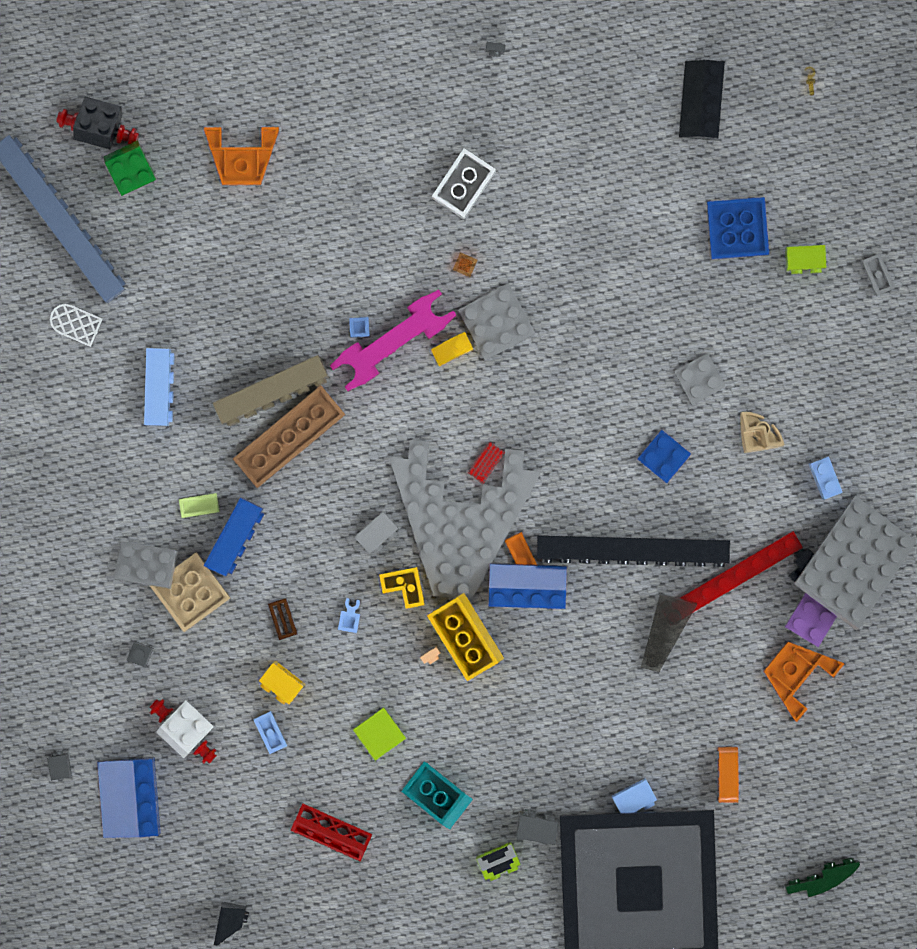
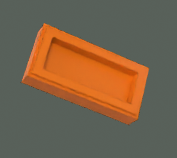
(520, 550)

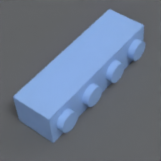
(157, 387)

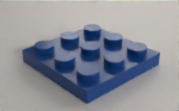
(738, 228)

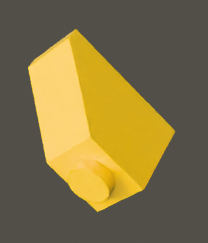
(452, 349)

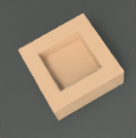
(431, 656)

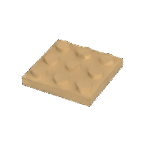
(193, 593)

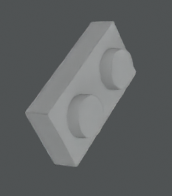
(878, 274)

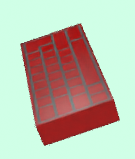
(486, 462)

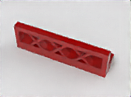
(344, 844)

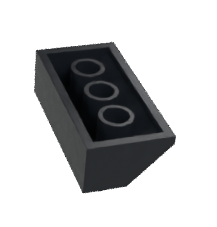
(701, 99)

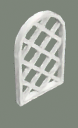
(70, 321)

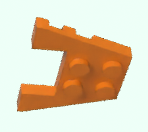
(241, 164)
(792, 668)

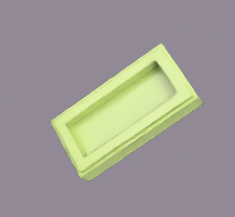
(199, 505)

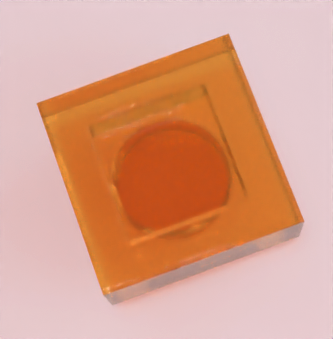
(465, 264)

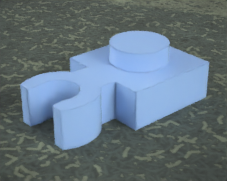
(349, 619)

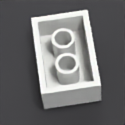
(464, 183)

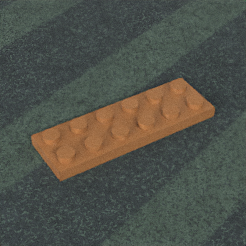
(289, 436)

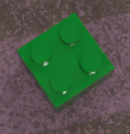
(129, 168)

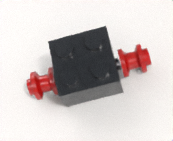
(97, 124)

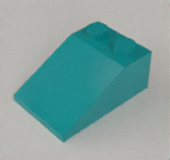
(437, 795)

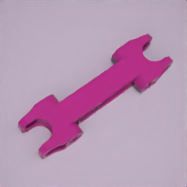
(365, 359)

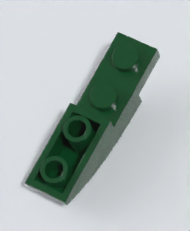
(831, 877)

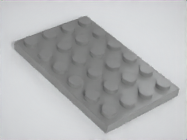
(855, 563)

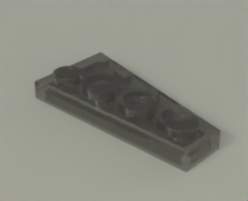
(667, 625)

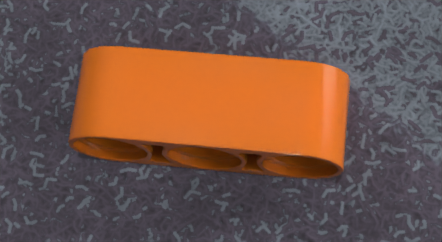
(728, 775)

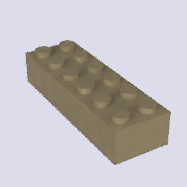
(270, 390)

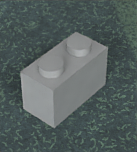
(376, 533)

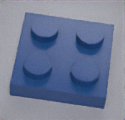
(664, 456)

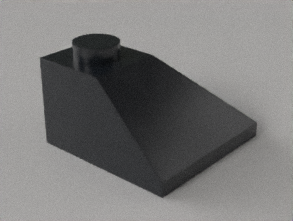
(230, 921)

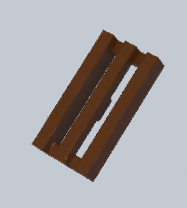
(287, 634)

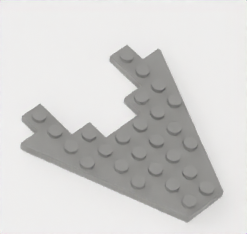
(458, 537)

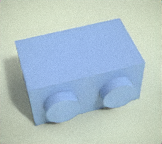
(825, 478)
(635, 797)

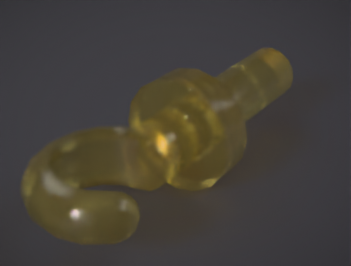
(811, 81)

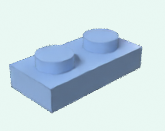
(270, 732)

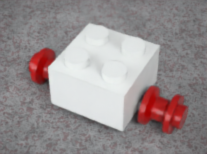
(184, 730)

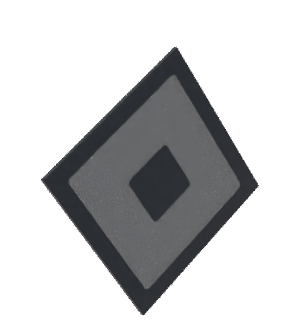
(639, 880)

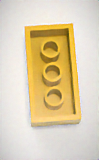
(465, 637)

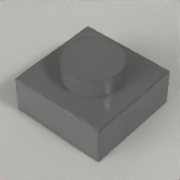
(495, 49)

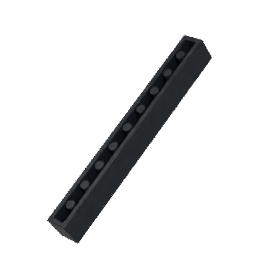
(633, 549)

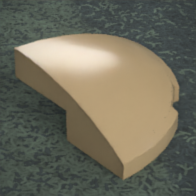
(753, 427)

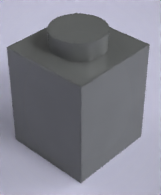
(140, 654)
(59, 765)

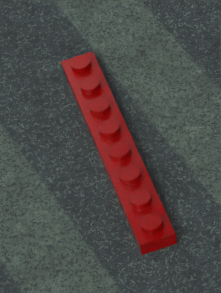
(744, 570)

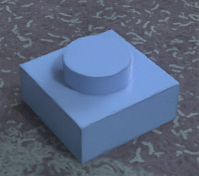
(359, 327)

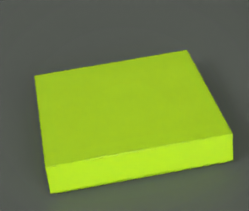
(379, 734)

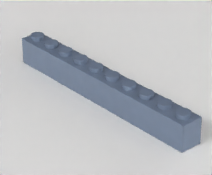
(59, 220)

